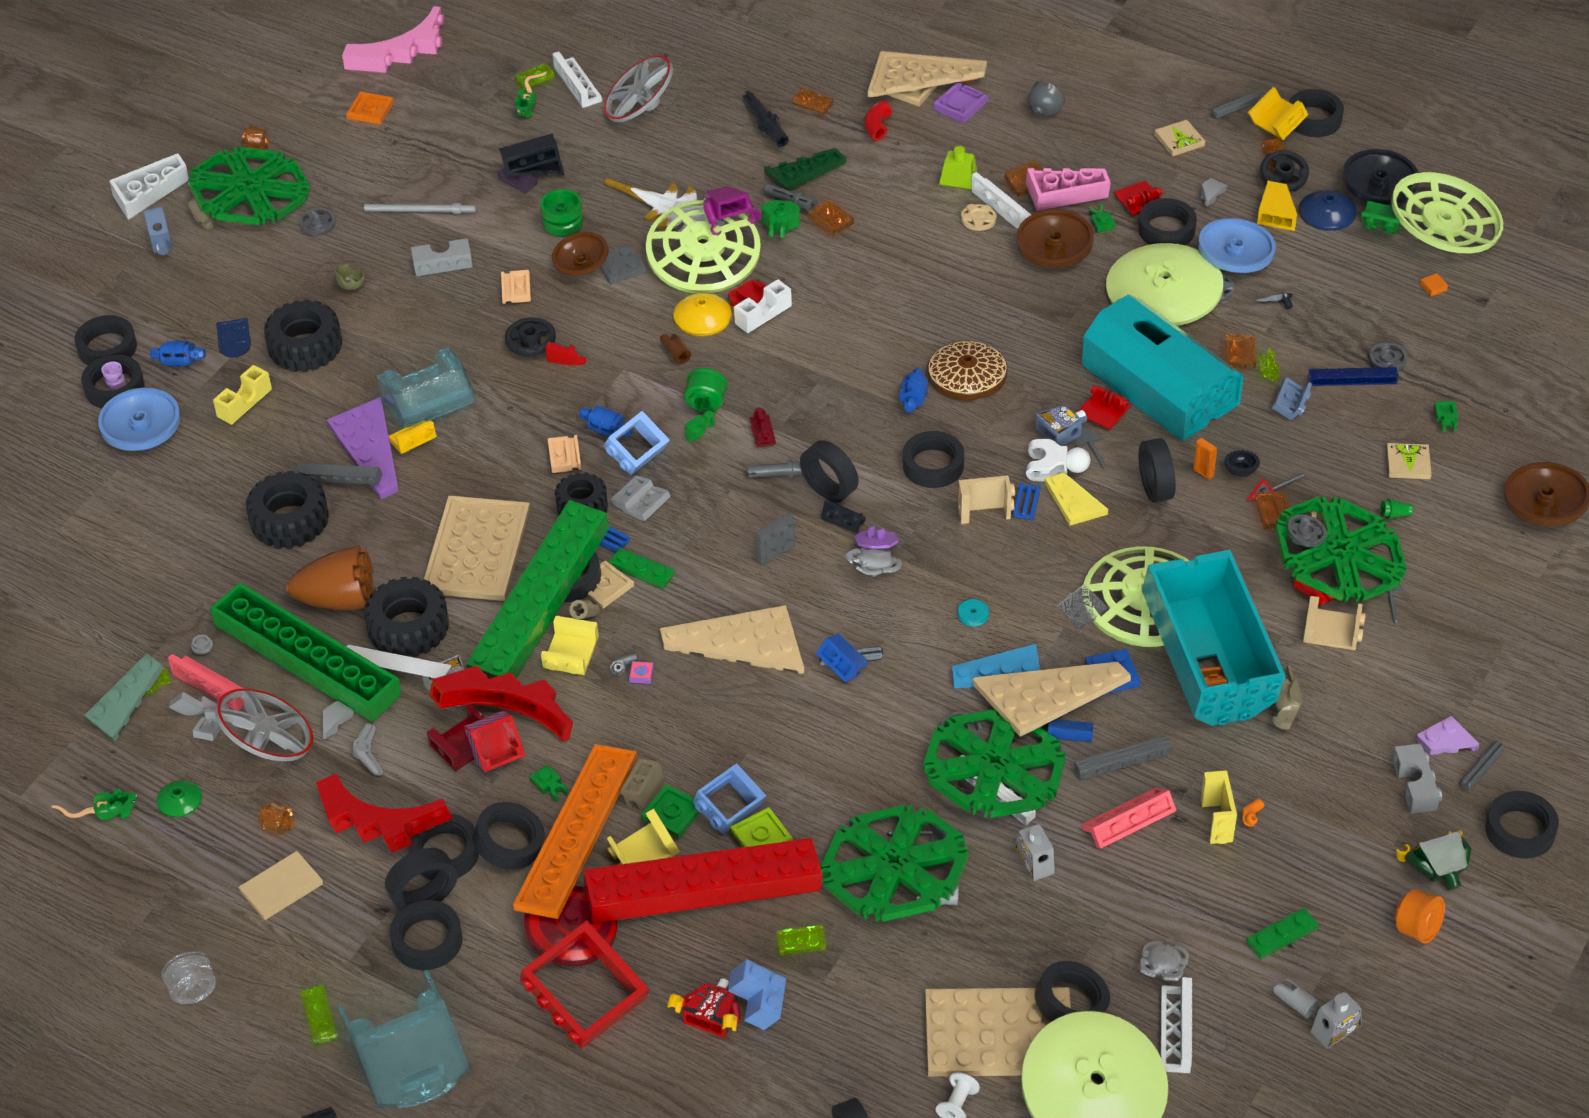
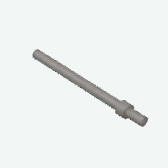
(456, 208)

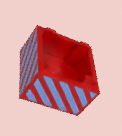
(494, 741)

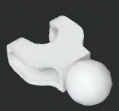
(1054, 459)

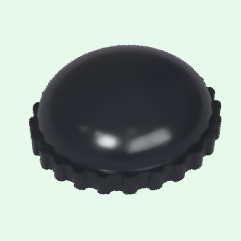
(1242, 463)

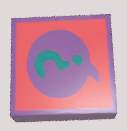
(641, 672)

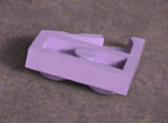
(1446, 737)

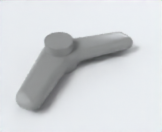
(361, 749)

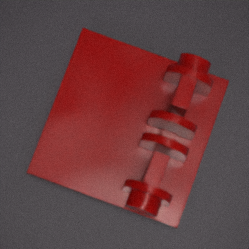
(1137, 196)
(1105, 407)

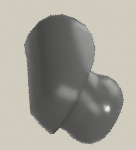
(621, 662)

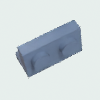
(1291, 398)

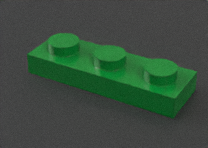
(642, 568)
(1282, 933)

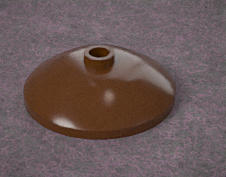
(580, 253)

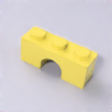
(254, 386)

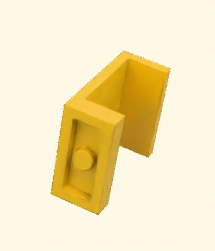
(1277, 114)

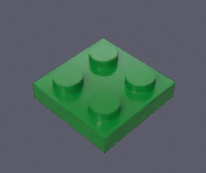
(673, 809)

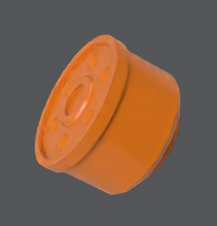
(1420, 915)

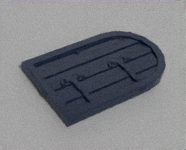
(234, 337)

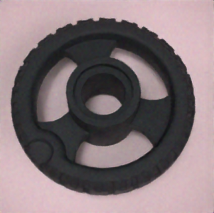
(1285, 169)
(529, 335)

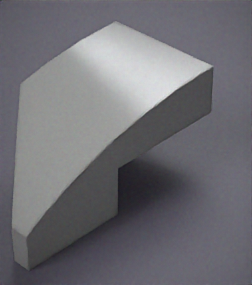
(1210, 190)
(190, 706)
(333, 716)
(208, 727)

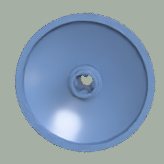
(1236, 245)
(139, 419)

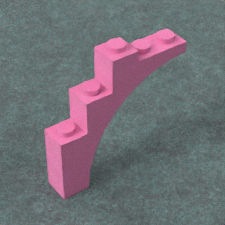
(401, 49)

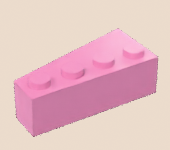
(1066, 187)

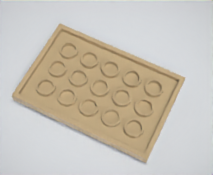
(477, 547)
(982, 1029)

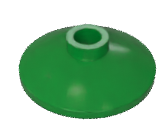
(179, 798)

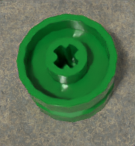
(561, 212)

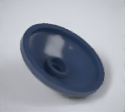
(1327, 210)

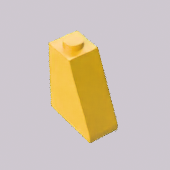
(1277, 207)

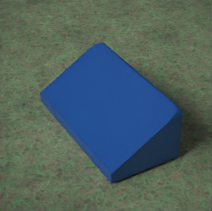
(1071, 730)

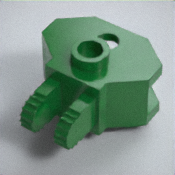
(780, 216)

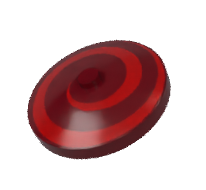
(545, 932)

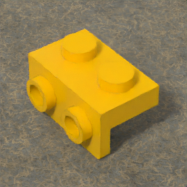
(413, 436)

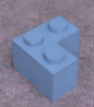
(761, 989)

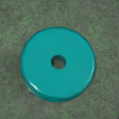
(980, 614)

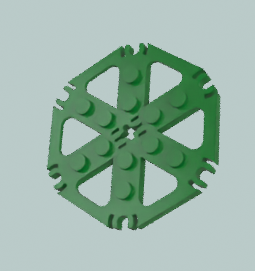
(236, 187)
(1343, 561)
(978, 763)
(887, 875)

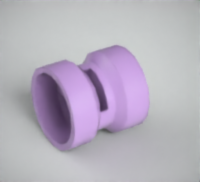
(113, 375)

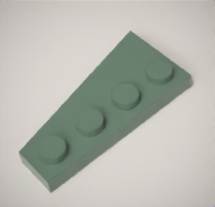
(118, 703)

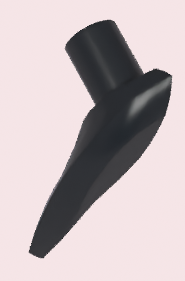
(1279, 297)

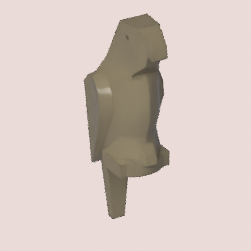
(1288, 702)

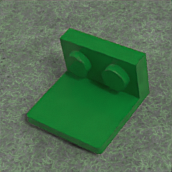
(1380, 216)

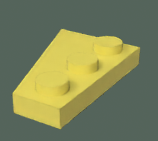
(1073, 500)

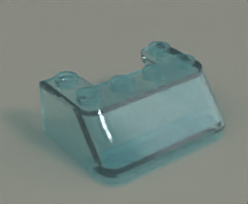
(427, 392)

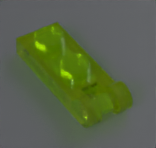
(319, 1015)

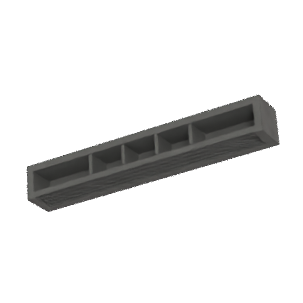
(341, 473)
(1122, 757)

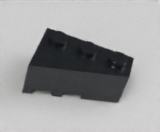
(532, 156)

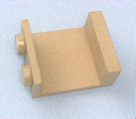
(985, 494)
(1333, 627)

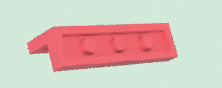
(204, 679)
(1130, 816)

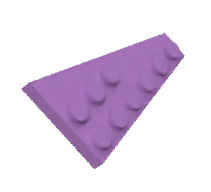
(366, 441)

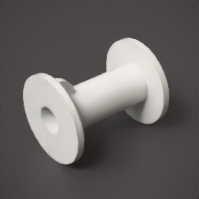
(963, 1085)

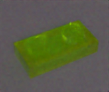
(521, 77)
(801, 940)

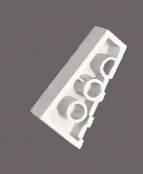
(148, 184)

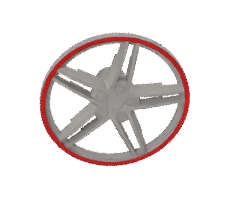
(640, 90)
(264, 727)

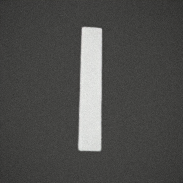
(402, 663)

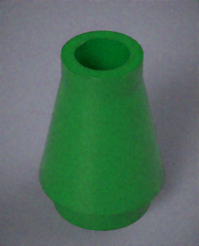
(1393, 509)

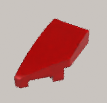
(563, 355)

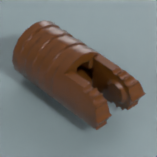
(676, 348)

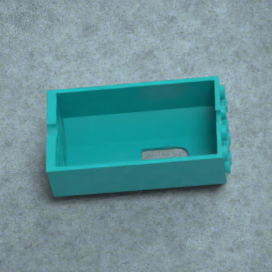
(1160, 367)
(1207, 613)

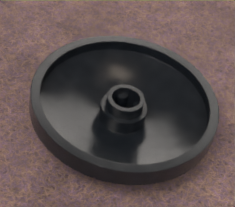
(1375, 173)

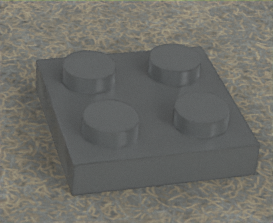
(622, 265)
(775, 539)

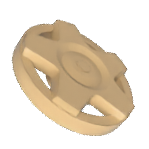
(978, 215)

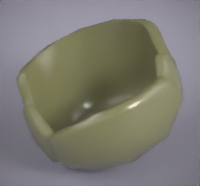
(349, 278)

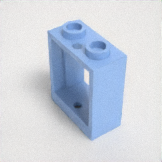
(648, 431)

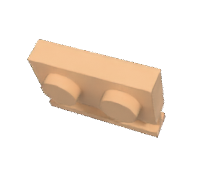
(516, 286)
(564, 454)

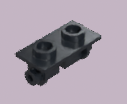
(842, 516)

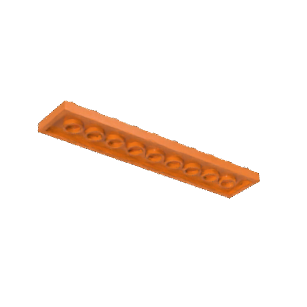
(575, 832)

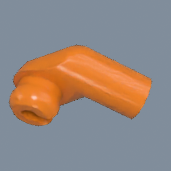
(1249, 812)

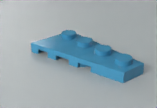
(1008, 662)

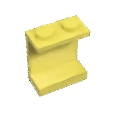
(571, 645)
(1217, 792)
(646, 844)

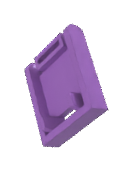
(960, 104)

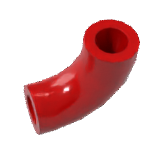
(874, 118)

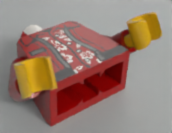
(709, 1008)

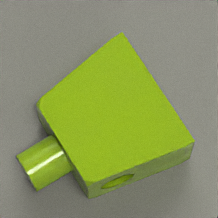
(958, 169)

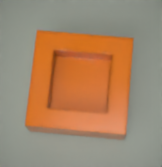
(1433, 284)

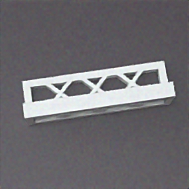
(573, 83)
(998, 200)
(1185, 1025)

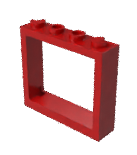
(613, 963)

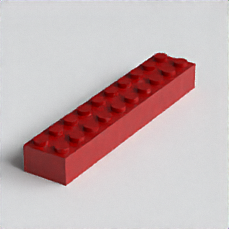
(702, 880)

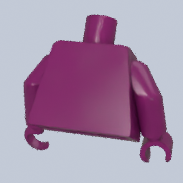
(726, 203)

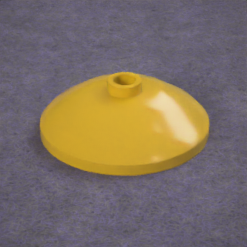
(702, 314)

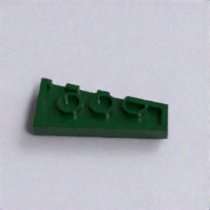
(805, 169)

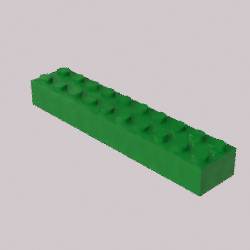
(540, 591)
(306, 652)

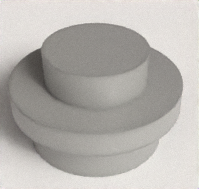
(201, 644)

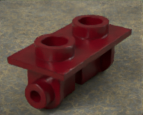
(762, 428)

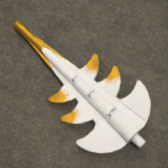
(663, 202)

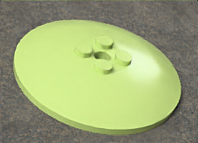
(1183, 297)
(1083, 1043)

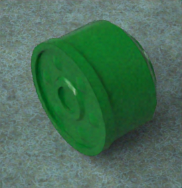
(705, 389)

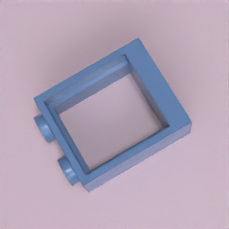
(742, 784)

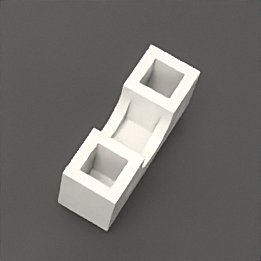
(752, 315)

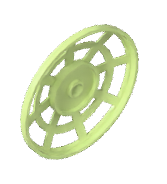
(1444, 217)
(701, 251)
(1131, 592)

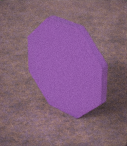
(876, 538)

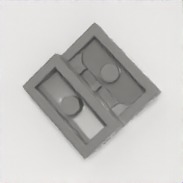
(640, 498)

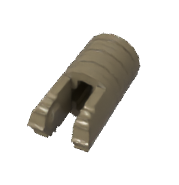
(199, 216)
(584, 609)

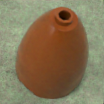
(335, 580)

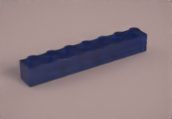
(1353, 376)

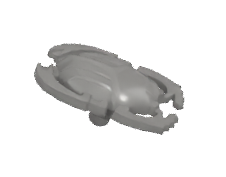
(874, 561)
(1163, 960)

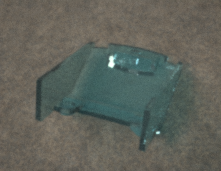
(411, 1055)

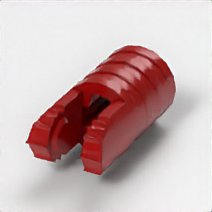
(1310, 591)

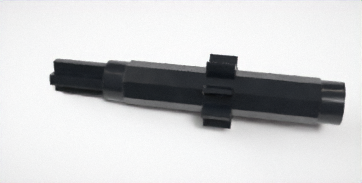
(767, 121)

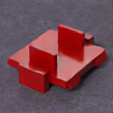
(750, 289)

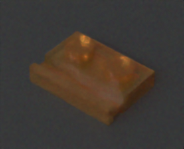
(1017, 177)
(831, 217)
(1240, 350)
(1270, 507)

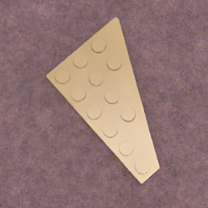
(909, 72)
(755, 637)
(1043, 695)

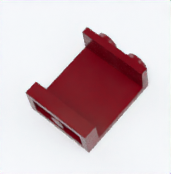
(454, 744)

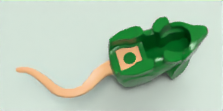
(526, 100)
(107, 805)

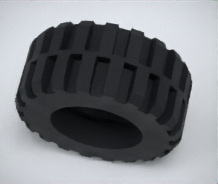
(299, 319)
(292, 527)
(402, 597)

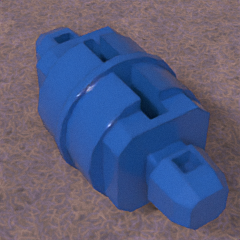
(177, 349)
(913, 390)
(603, 420)

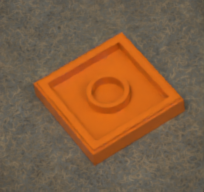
(370, 108)

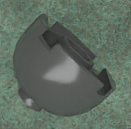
(1045, 99)

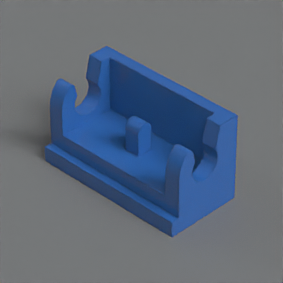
(841, 657)

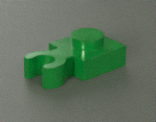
(1101, 220)
(1446, 413)
(696, 427)
(548, 781)

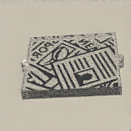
(1082, 606)

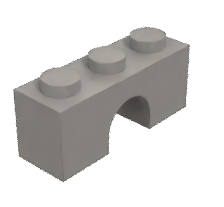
(430, 262)
(1414, 763)

